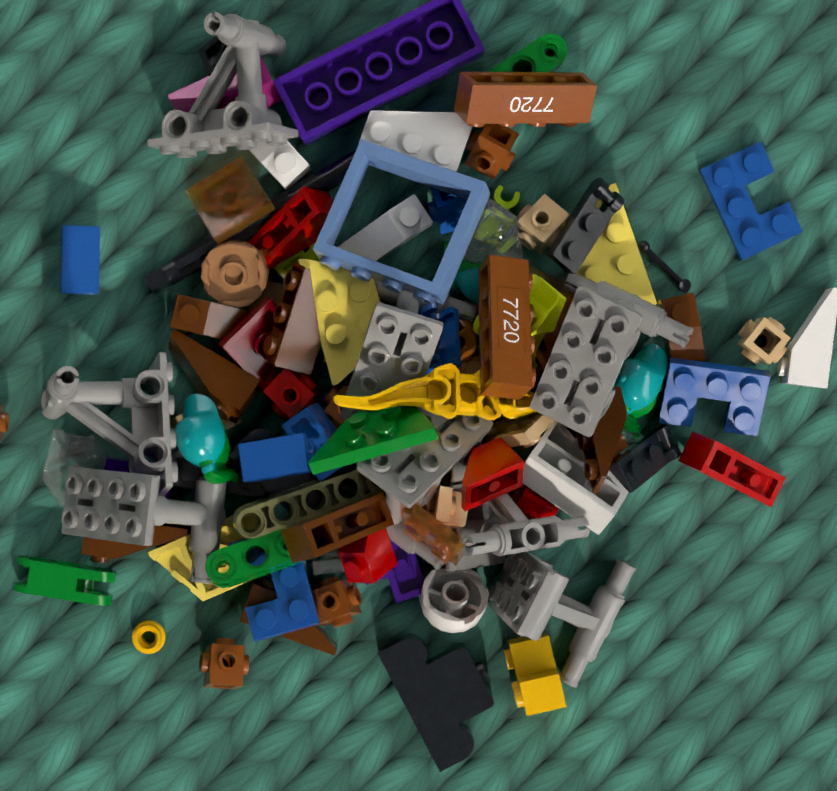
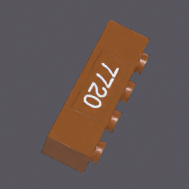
(524, 98)
(505, 327)

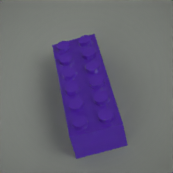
(378, 68)

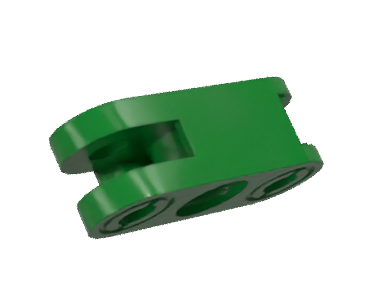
(535, 57)
(236, 558)
(65, 580)

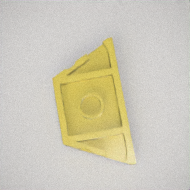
(617, 257)
(342, 315)
(178, 558)

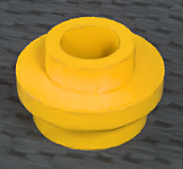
(144, 646)

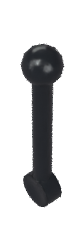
(683, 285)

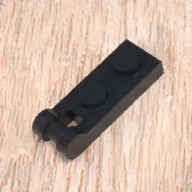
(584, 226)
(645, 458)

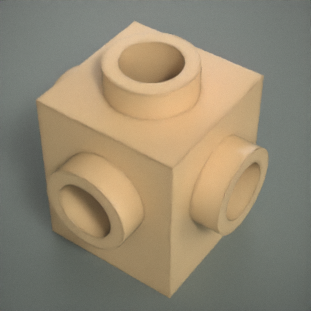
(541, 224)
(774, 341)

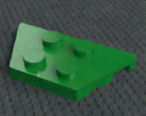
(373, 435)

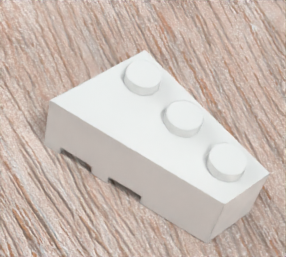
(423, 135)
(557, 474)

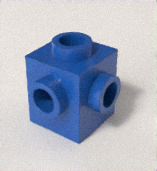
(445, 209)

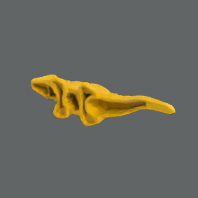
(444, 394)

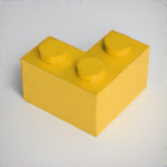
(538, 681)

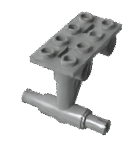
(242, 121)
(398, 343)
(592, 348)
(149, 414)
(415, 472)
(128, 507)
(502, 529)
(533, 593)

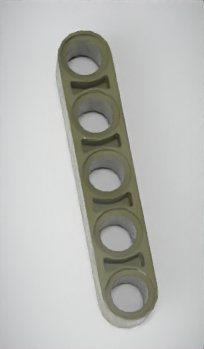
(296, 499)

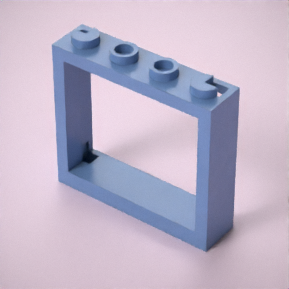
(419, 171)

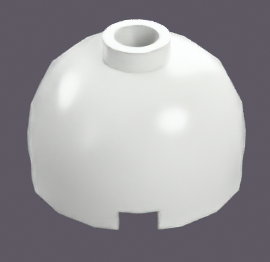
(453, 599)

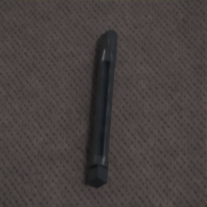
(192, 259)

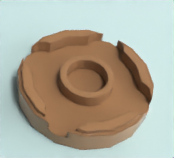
(235, 273)

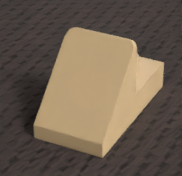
(446, 507)

